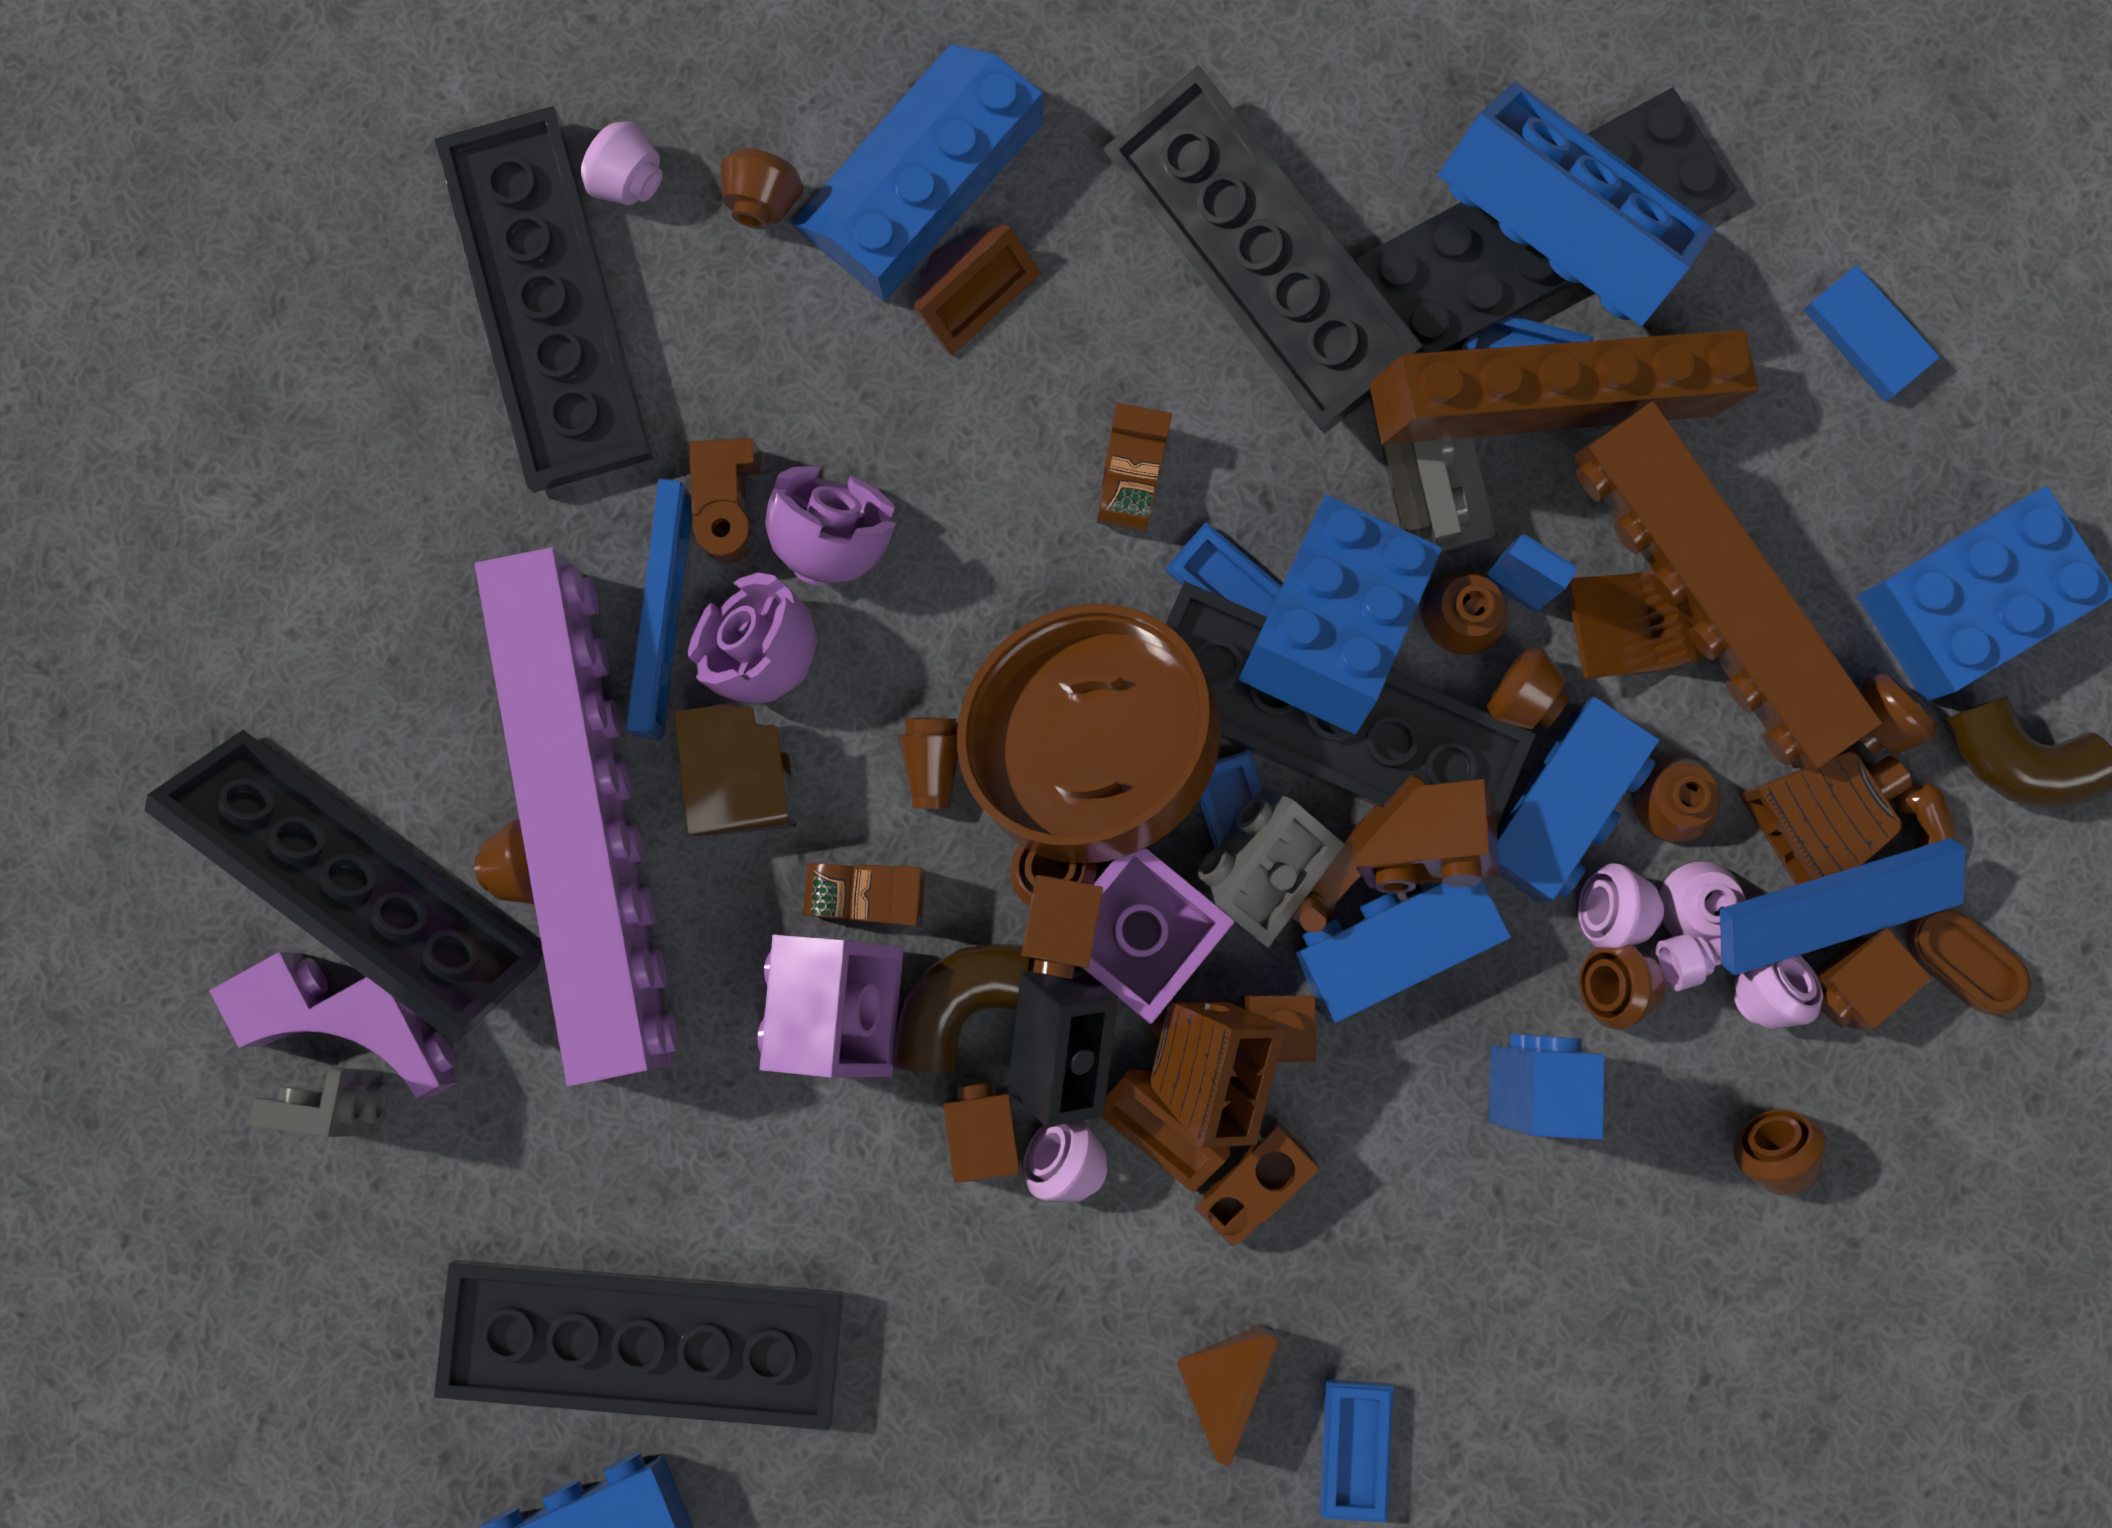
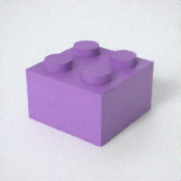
(1150, 932)
(830, 1007)

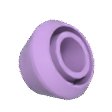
(621, 165)
(1685, 902)
(1619, 907)
(1779, 994)
(1064, 1163)

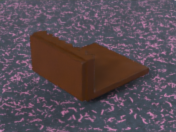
(1627, 626)

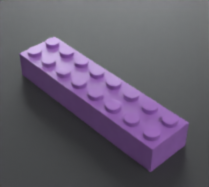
(575, 817)

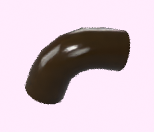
(2024, 769)
(948, 996)

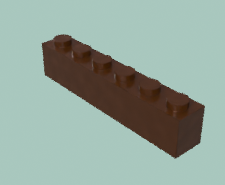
(1560, 385)
(1724, 590)

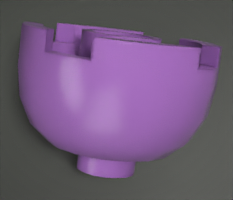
(826, 527)
(755, 642)

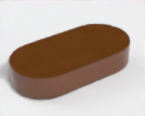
(1969, 961)

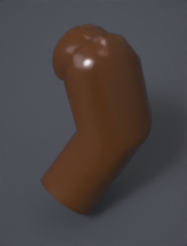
(1931, 810)

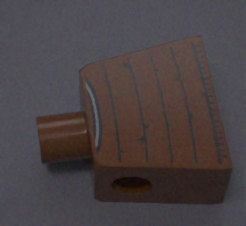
(1829, 814)
(1215, 1069)

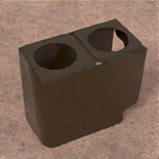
(730, 771)

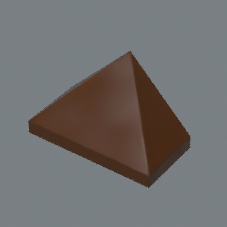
(972, 284)
(1149, 1124)
(1226, 1384)

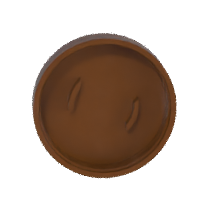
(1089, 733)

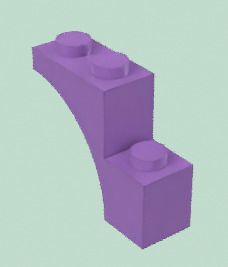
(287, 998)

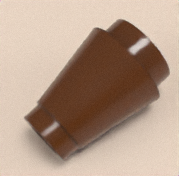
(930, 760)

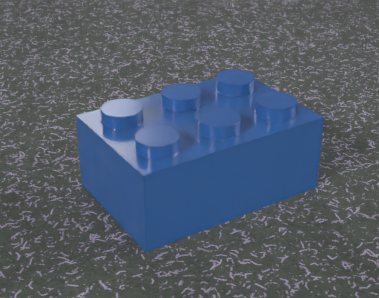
(1986, 595)
(1341, 615)

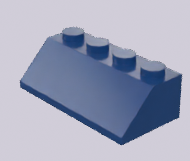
(922, 167)
(1575, 204)

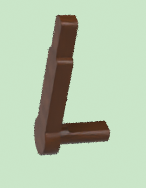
(1342, 872)

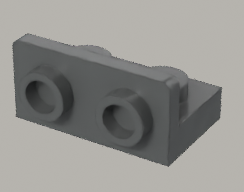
(1454, 492)
(1267, 864)
(345, 1107)

